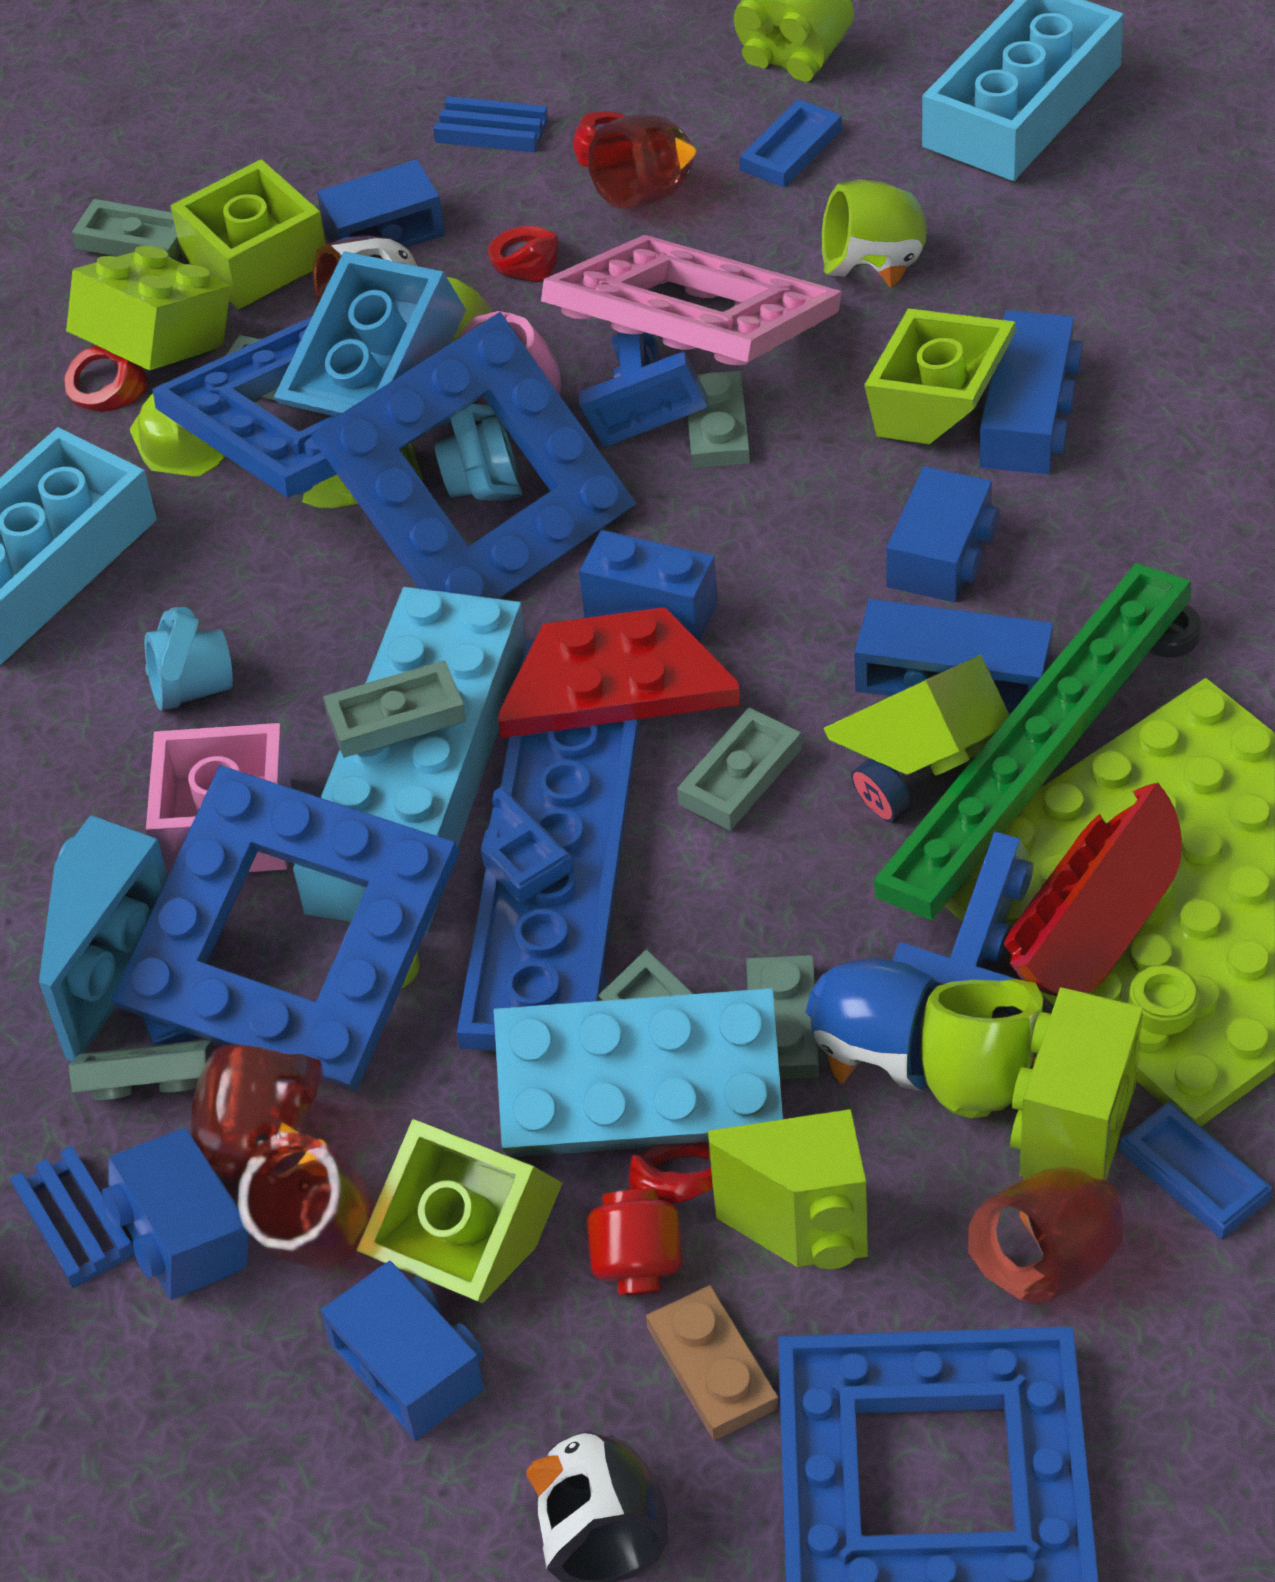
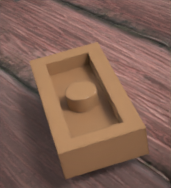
(712, 1362)

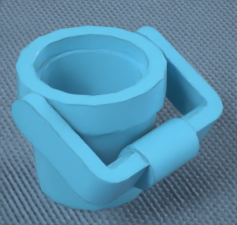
(478, 457)
(185, 661)

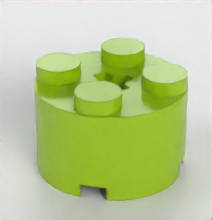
(792, 32)

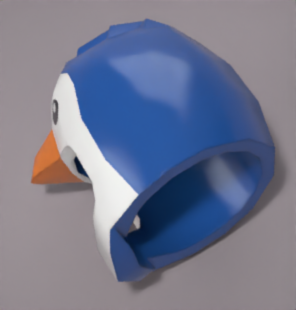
(873, 1016)

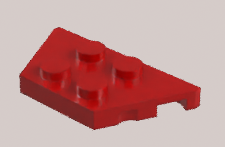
(613, 673)

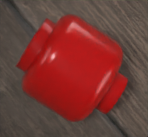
(634, 1240)

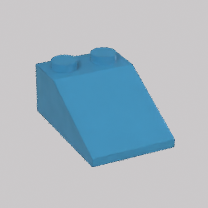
(368, 331)
(95, 917)

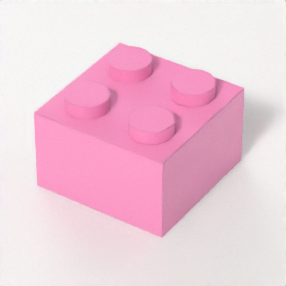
(185, 767)

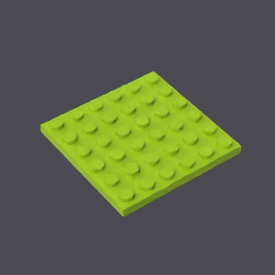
(1218, 909)

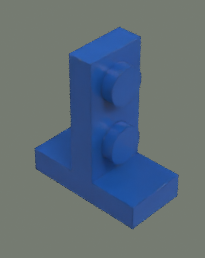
(643, 392)
(983, 930)

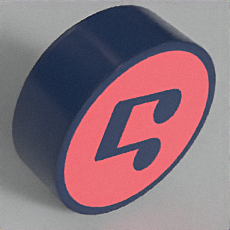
(881, 789)

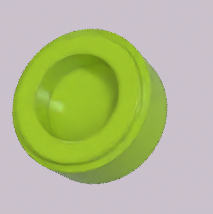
(1167, 998)

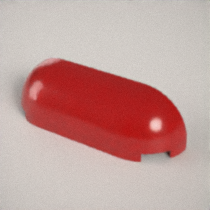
(1098, 896)

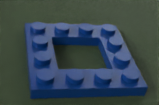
(494, 365)
(222, 411)
(246, 815)
(1012, 1369)

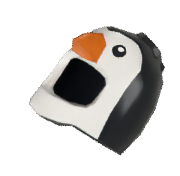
(598, 1509)

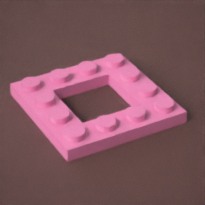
(764, 315)

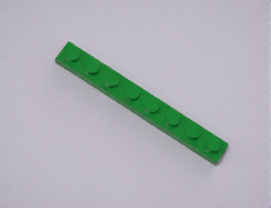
(1031, 742)

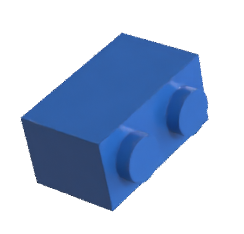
(386, 204)
(941, 534)
(642, 575)
(176, 1214)
(404, 1348)

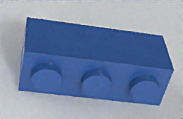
(1030, 393)
(913, 642)

